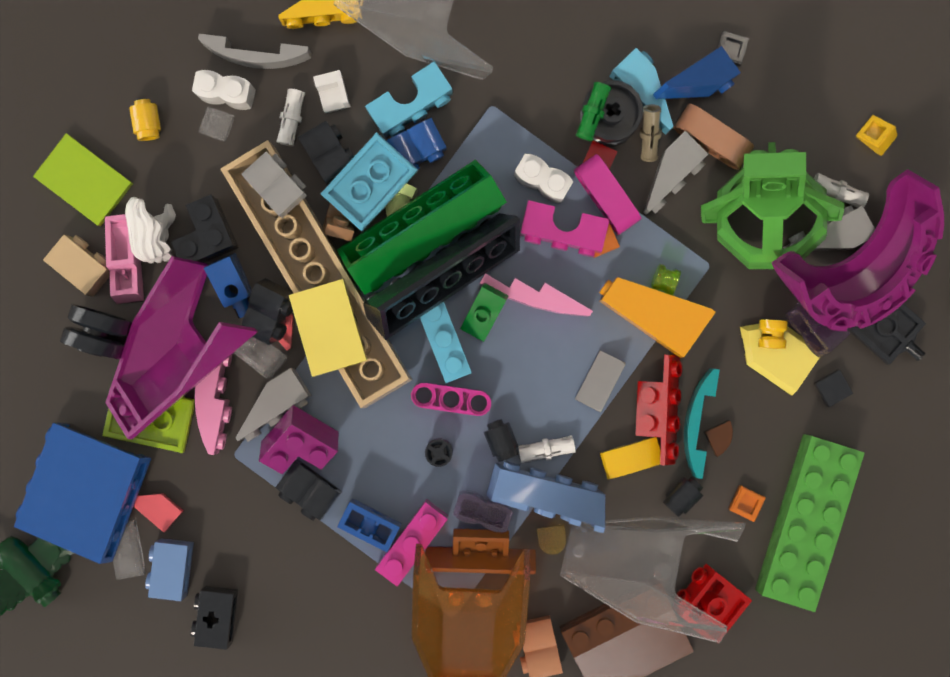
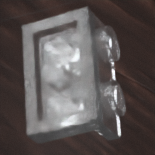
(261, 357)

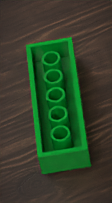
(421, 226)

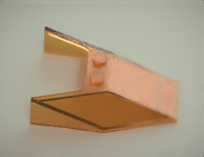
(466, 628)

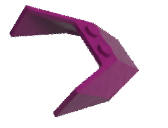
(166, 351)

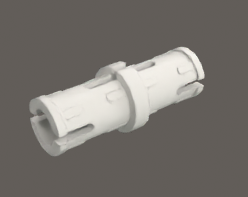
(290, 117)
(843, 192)
(546, 449)

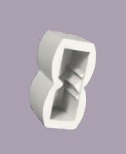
(219, 90)
(536, 174)

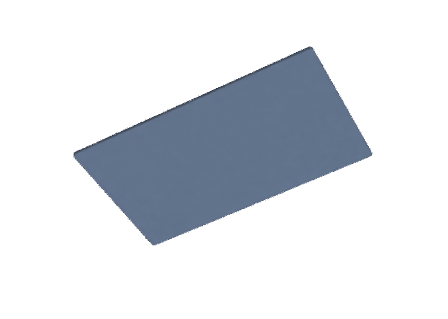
(525, 365)

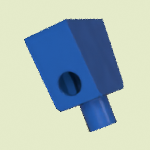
(230, 272)

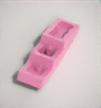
(546, 299)

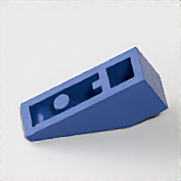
(702, 78)

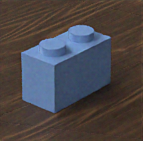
(169, 569)

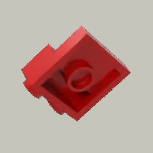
(715, 596)

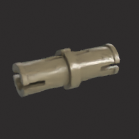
(650, 132)

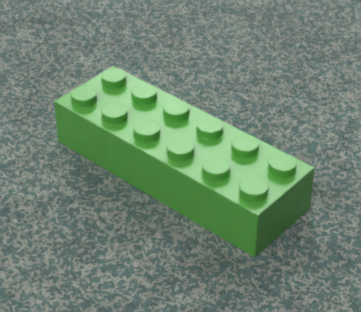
(809, 522)

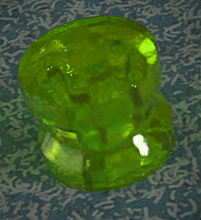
(665, 279)

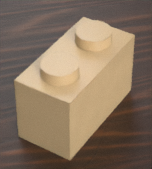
(78, 264)

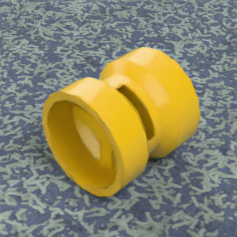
(772, 334)

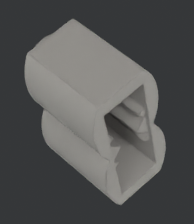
(274, 184)

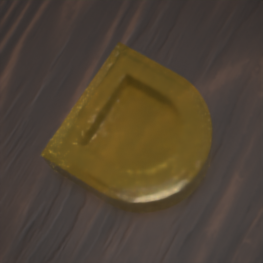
(552, 538)

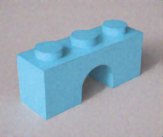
(392, 116)
(445, 343)

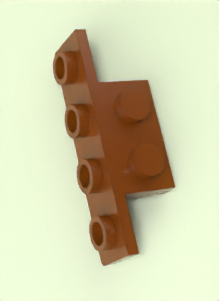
(477, 553)

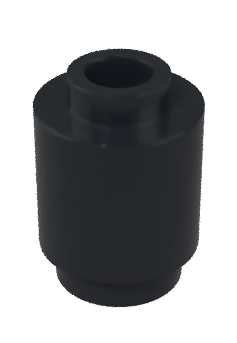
(501, 440)
(683, 496)

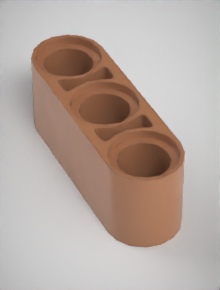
(714, 136)

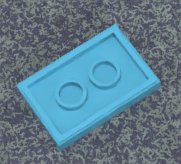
(369, 182)

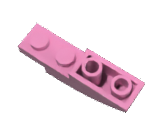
(211, 410)

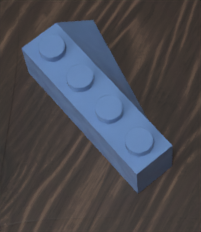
(548, 495)

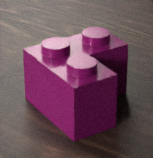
(298, 436)

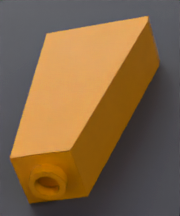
(661, 316)

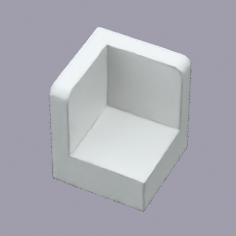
(332, 91)

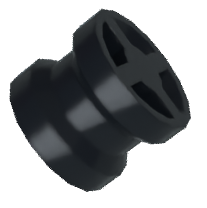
(436, 456)

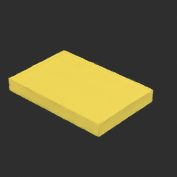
(328, 327)

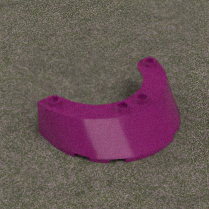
(879, 273)

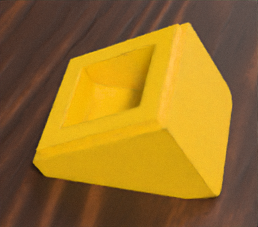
(877, 134)

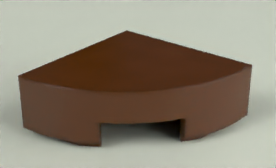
(720, 437)

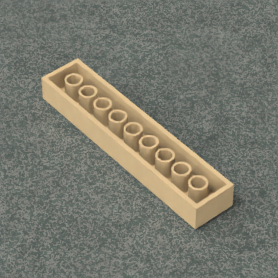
(309, 261)

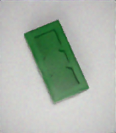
(484, 312)

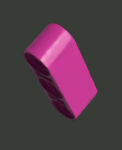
(607, 194)
(437, 400)

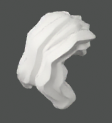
(148, 233)

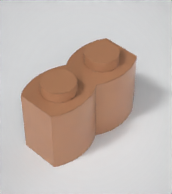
(540, 649)

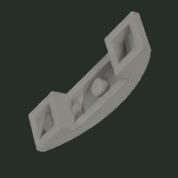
(288, 56)

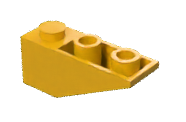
(313, 11)

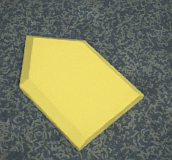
(782, 367)

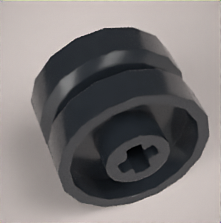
(627, 115)
(95, 333)

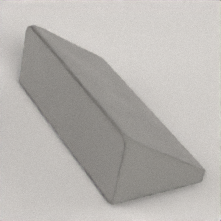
(600, 381)

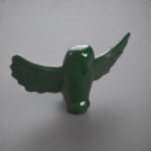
(29, 571)

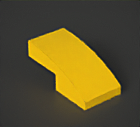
(631, 458)

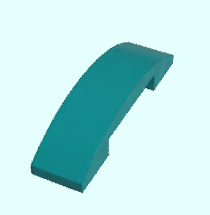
(696, 457)

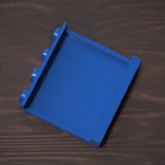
(81, 493)

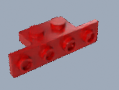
(659, 409)

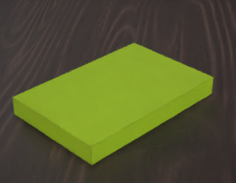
(83, 180)
(166, 432)

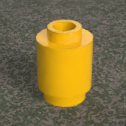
(145, 120)

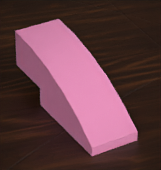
(124, 267)

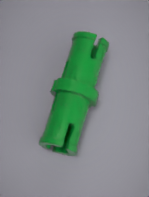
(593, 111)

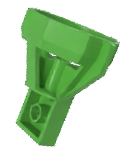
(772, 189)

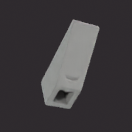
(674, 165)
(844, 234)
(273, 402)

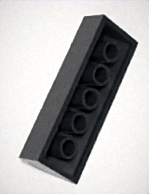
(443, 274)

